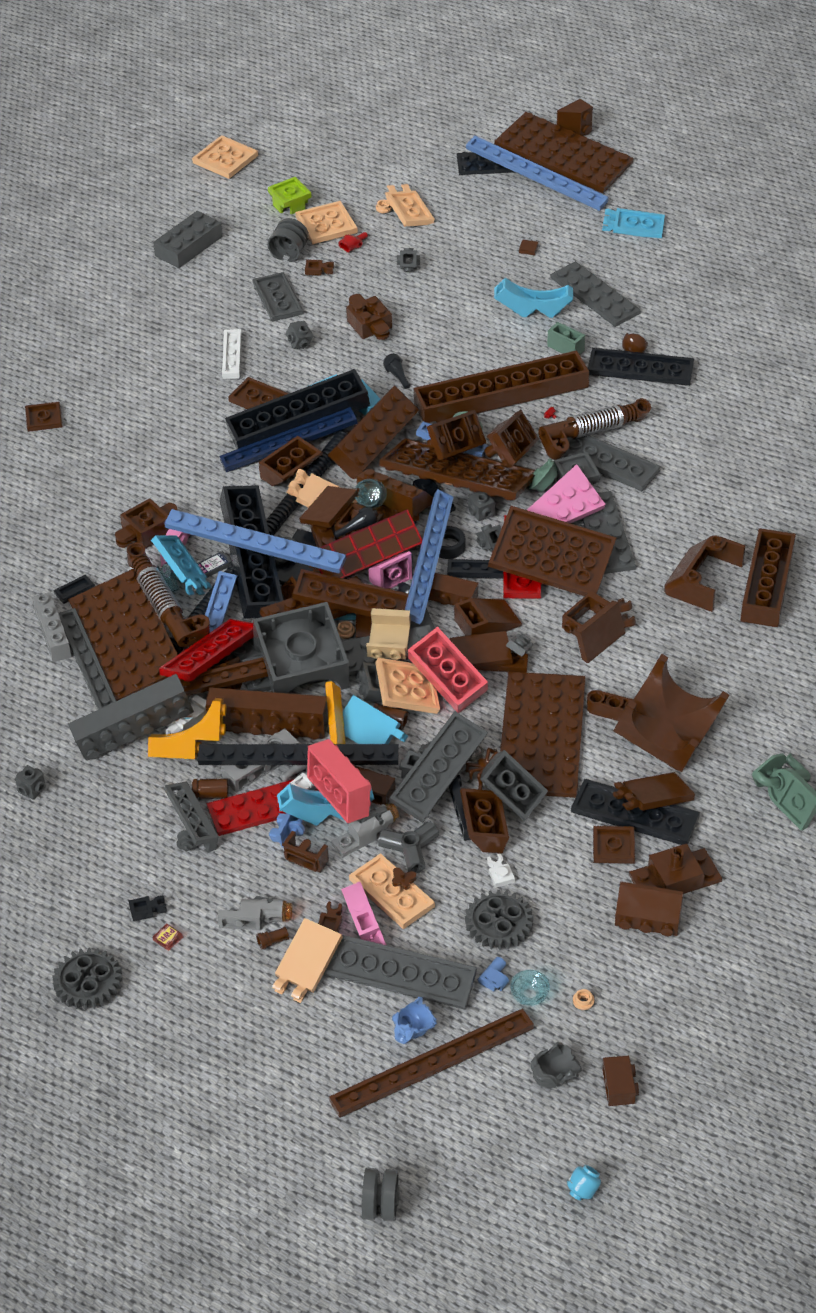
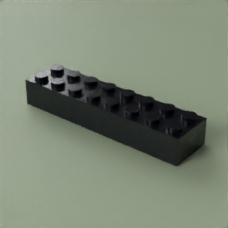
(298, 408)
(255, 571)

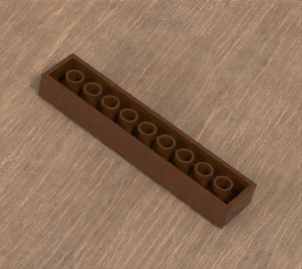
(502, 387)

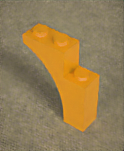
(186, 743)

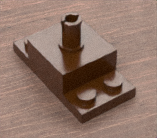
(455, 435)
(511, 439)
(678, 870)

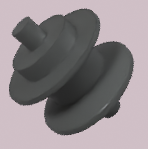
(184, 841)

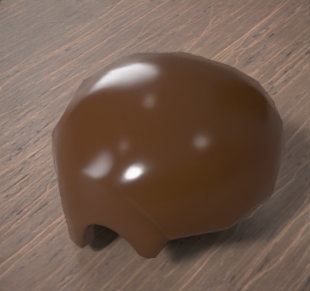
(634, 343)

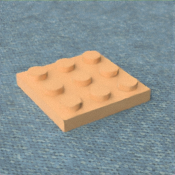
(225, 156)
(327, 222)
(405, 686)

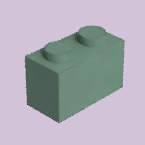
(565, 339)

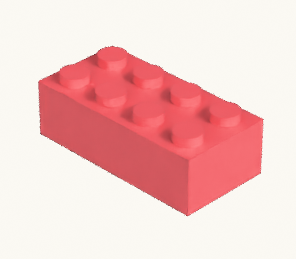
(447, 670)
(338, 781)

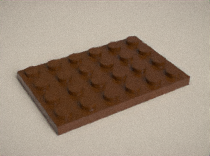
(552, 552)

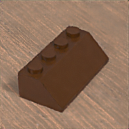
(399, 494)

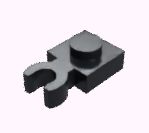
(144, 907)

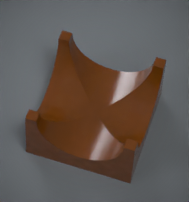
(667, 718)

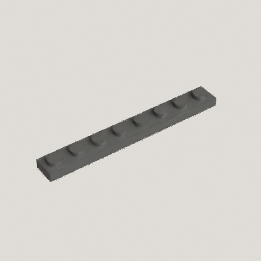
(86, 659)

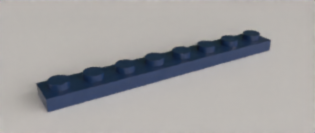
(308, 432)

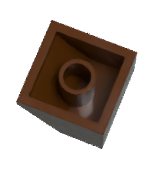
(576, 117)

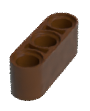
(606, 704)

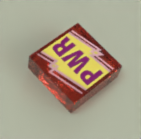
(167, 937)

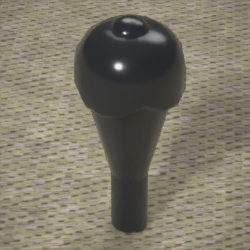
(393, 364)
(363, 519)

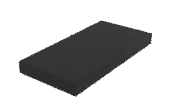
(291, 568)

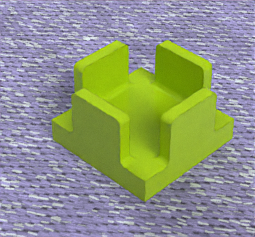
(289, 193)

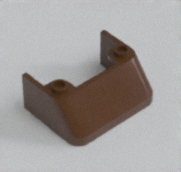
(686, 580)

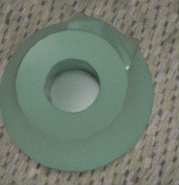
(543, 476)

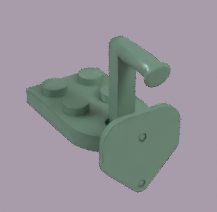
(788, 788)

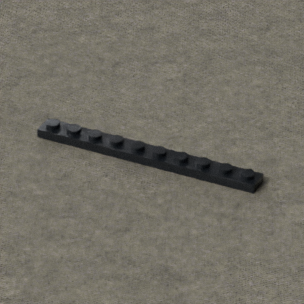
(292, 754)

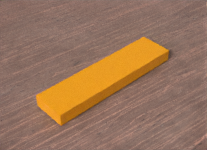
(335, 713)

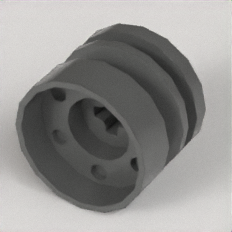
(288, 239)

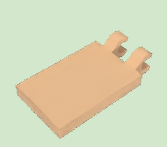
(409, 206)
(311, 490)
(306, 959)

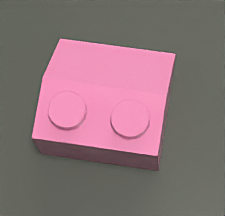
(392, 571)

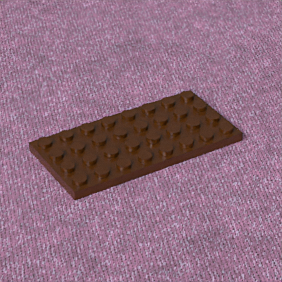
(564, 152)
(459, 470)
(124, 633)
(545, 728)

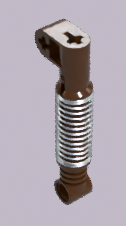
(555, 435)
(166, 605)

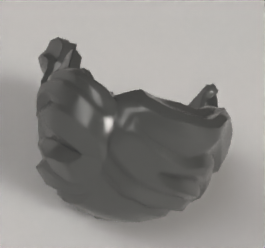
(555, 1066)

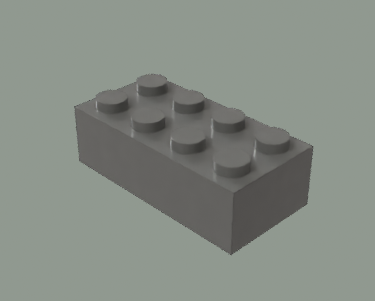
(187, 239)

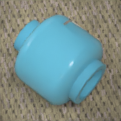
(584, 1182)

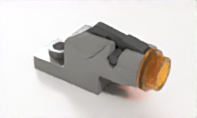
(365, 830)
(255, 911)

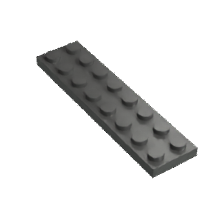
(402, 972)

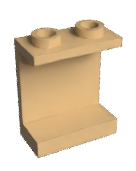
(389, 634)

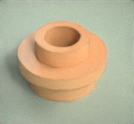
(383, 206)
(345, 625)
(583, 994)

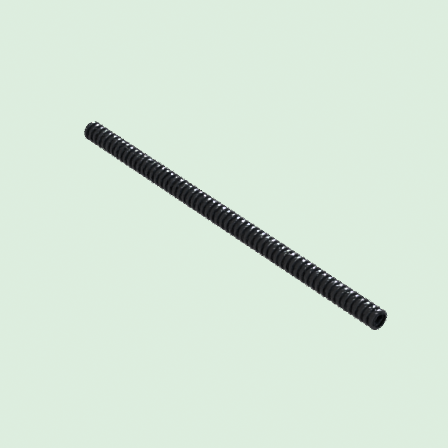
(278, 516)

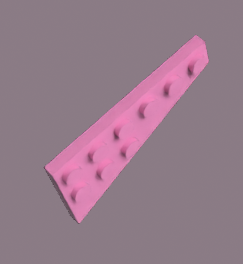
(569, 498)

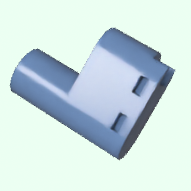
(492, 976)

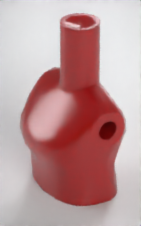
(352, 242)

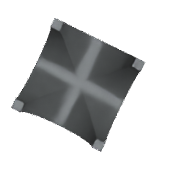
(301, 647)

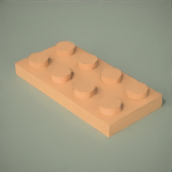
(399, 904)

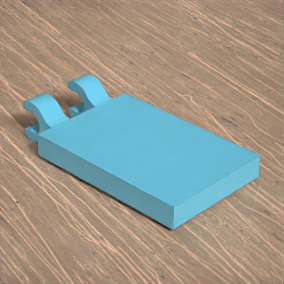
(634, 223)
(181, 563)
(368, 725)

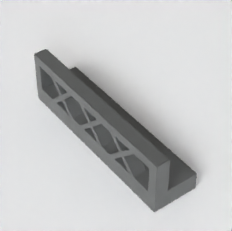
(192, 809)

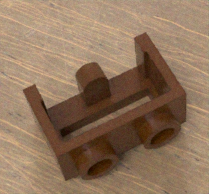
(302, 856)

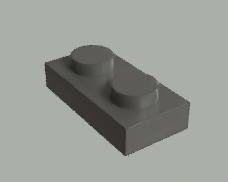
(520, 644)

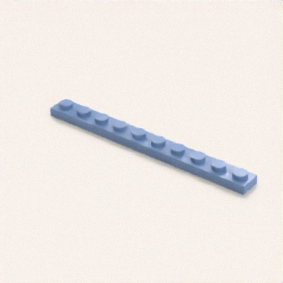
(537, 173)
(255, 541)
(428, 556)

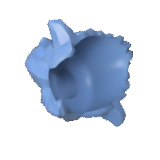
(413, 1021)

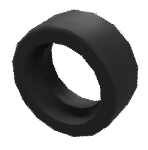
(457, 550)

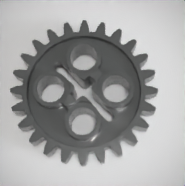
(499, 919)
(86, 973)

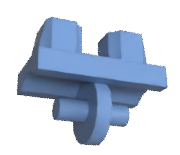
(286, 824)

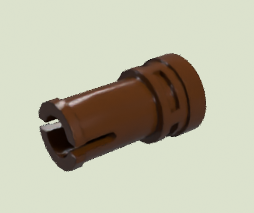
(268, 938)

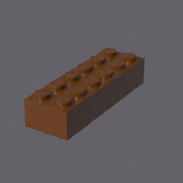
(373, 432)
(768, 577)
(272, 712)

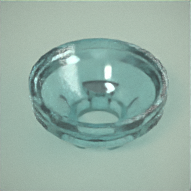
(530, 980)

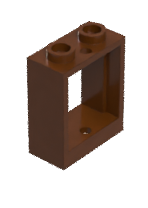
(590, 602)

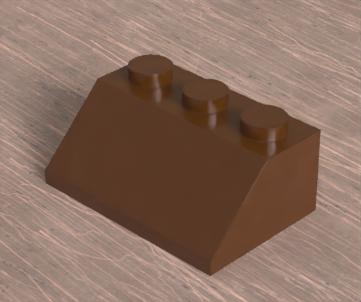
(287, 460)
(485, 819)
(649, 909)

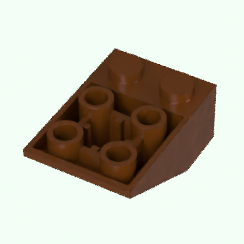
(484, 616)

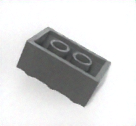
(513, 784)

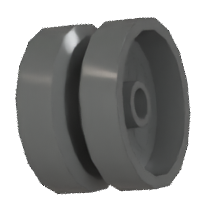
(380, 1194)

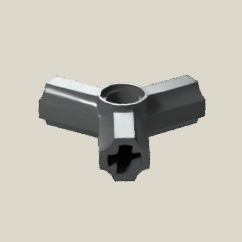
(410, 844)

